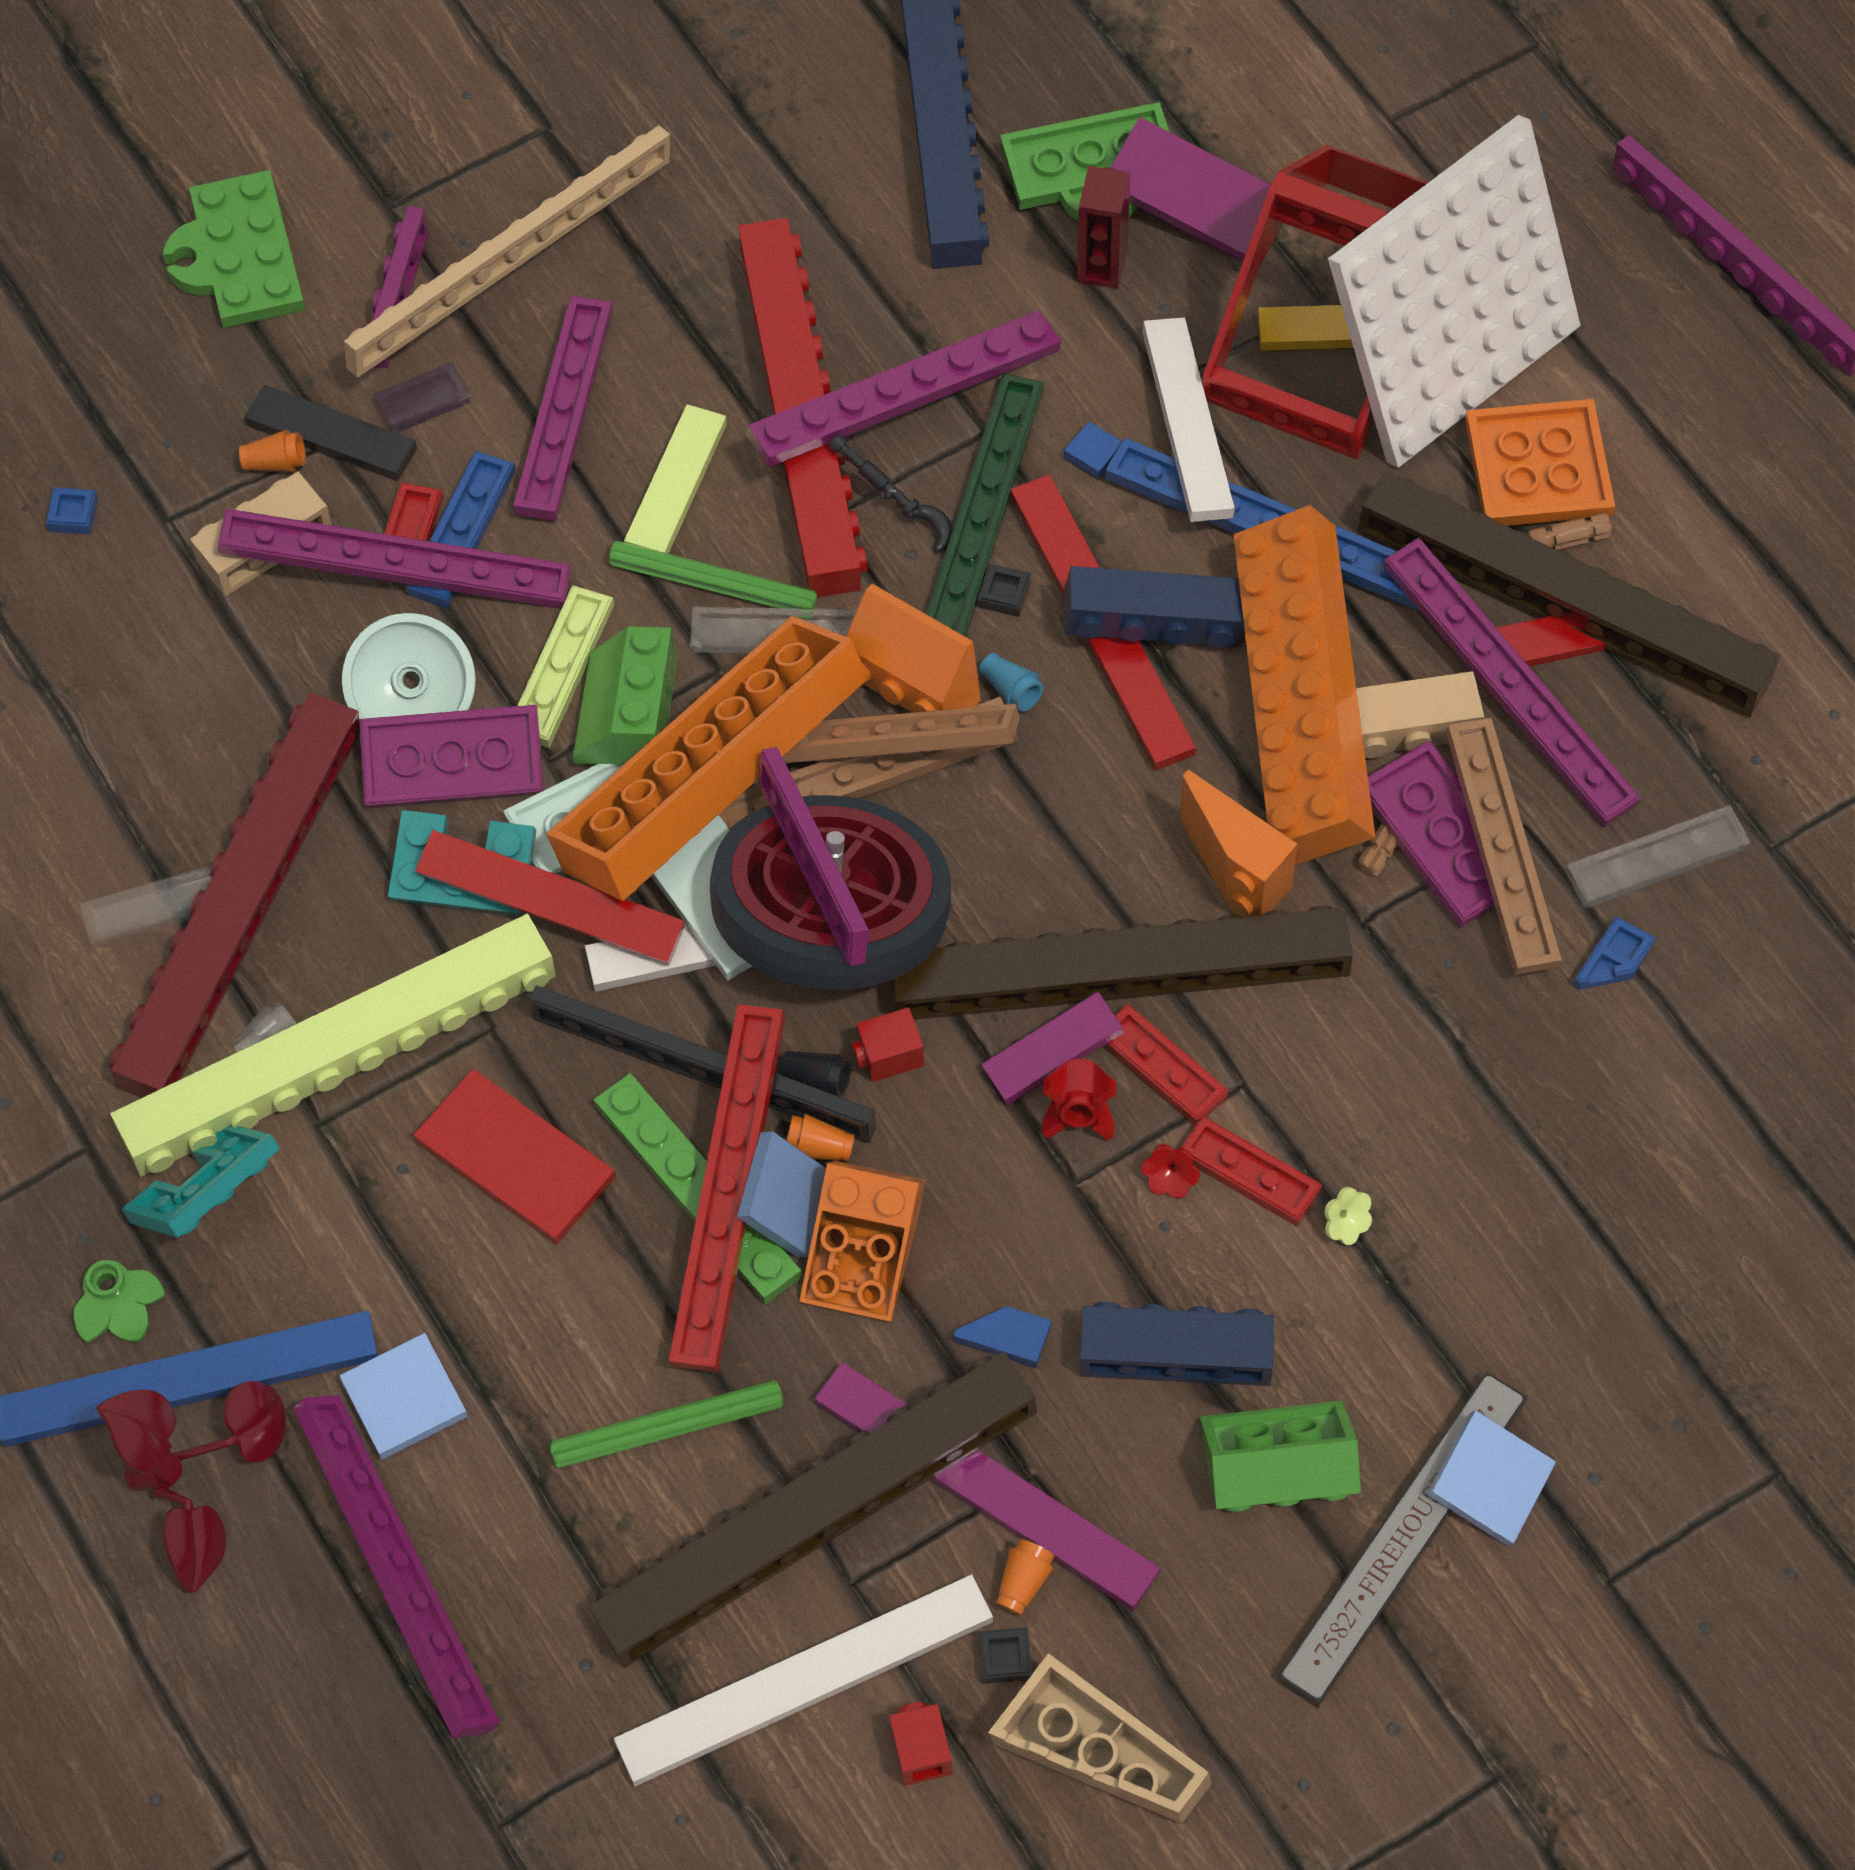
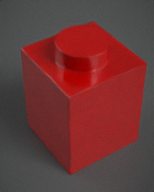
(888, 1045)
(920, 1743)

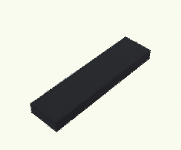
(332, 432)

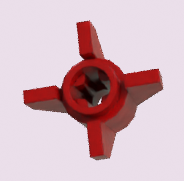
(1079, 1098)

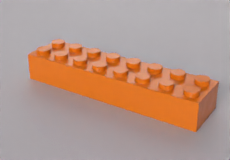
(1304, 683)
(706, 757)

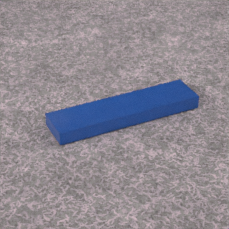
(468, 513)

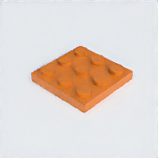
(1539, 462)

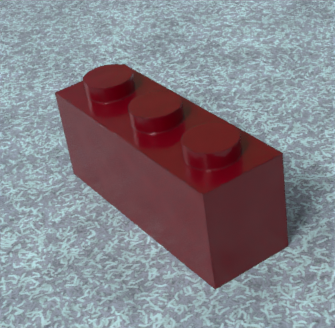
(1103, 227)

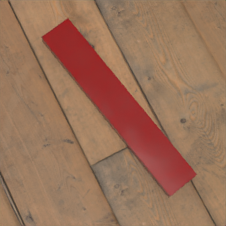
(550, 897)

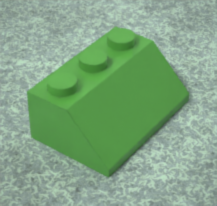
(626, 695)
(1280, 1455)

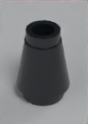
(817, 1070)

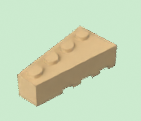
(1091, 1738)

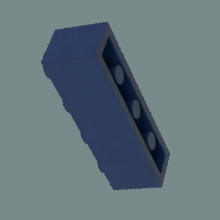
(1153, 606)
(1177, 1344)

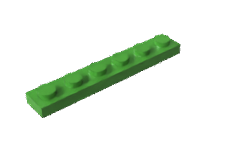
(681, 1172)

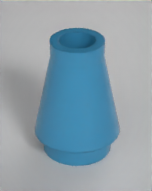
(1012, 681)

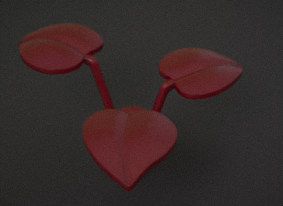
(139, 1431)

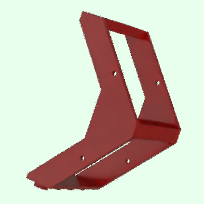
(1301, 202)

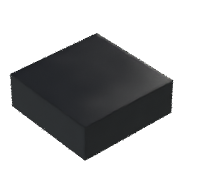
(1004, 590)
(1004, 1655)

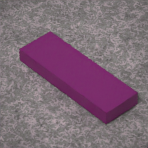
(1044, 1050)

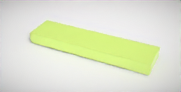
(677, 479)
(565, 658)

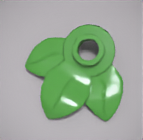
(120, 1308)

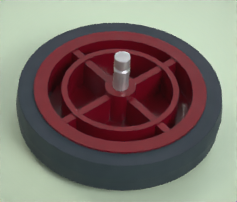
(776, 922)

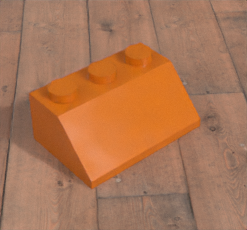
(913, 655)

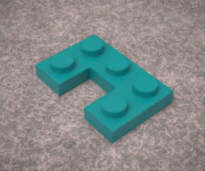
(414, 831)
(225, 1165)

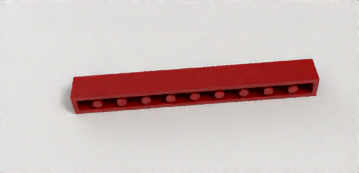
(792, 378)

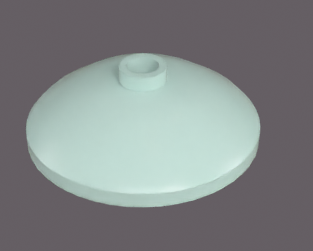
(404, 644)

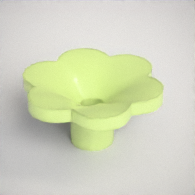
(1348, 1215)

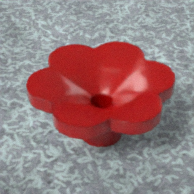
(1170, 1171)

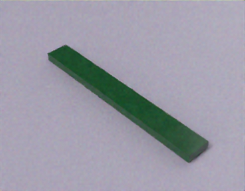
(985, 502)

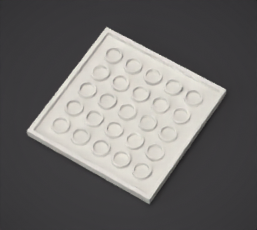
(1456, 291)

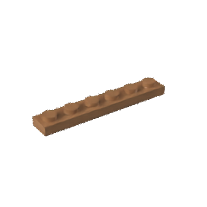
(907, 733)
(1503, 846)

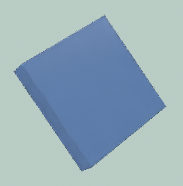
(782, 1194)

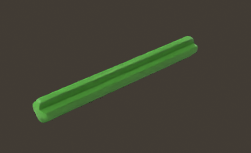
(711, 577)
(666, 1424)

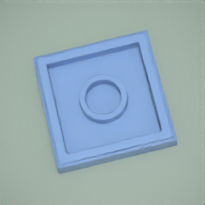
(403, 1396)
(1491, 1478)

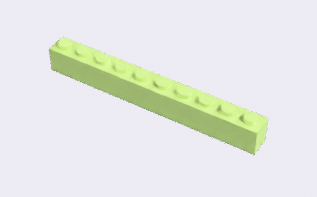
(334, 1045)

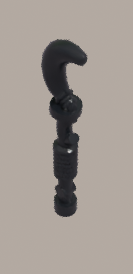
(882, 482)

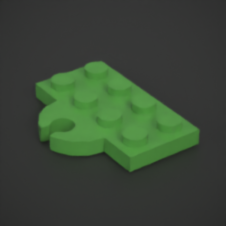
(1053, 160)
(237, 251)

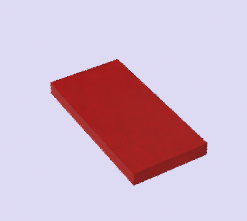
(514, 1156)

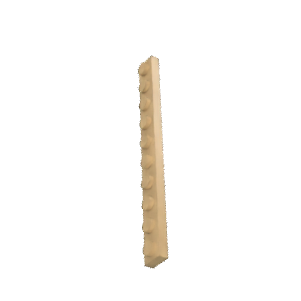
(506, 251)

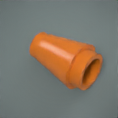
(275, 452)
(819, 1139)
(1023, 1576)

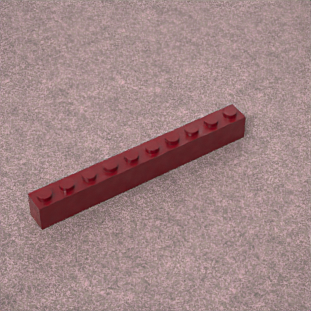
(237, 897)

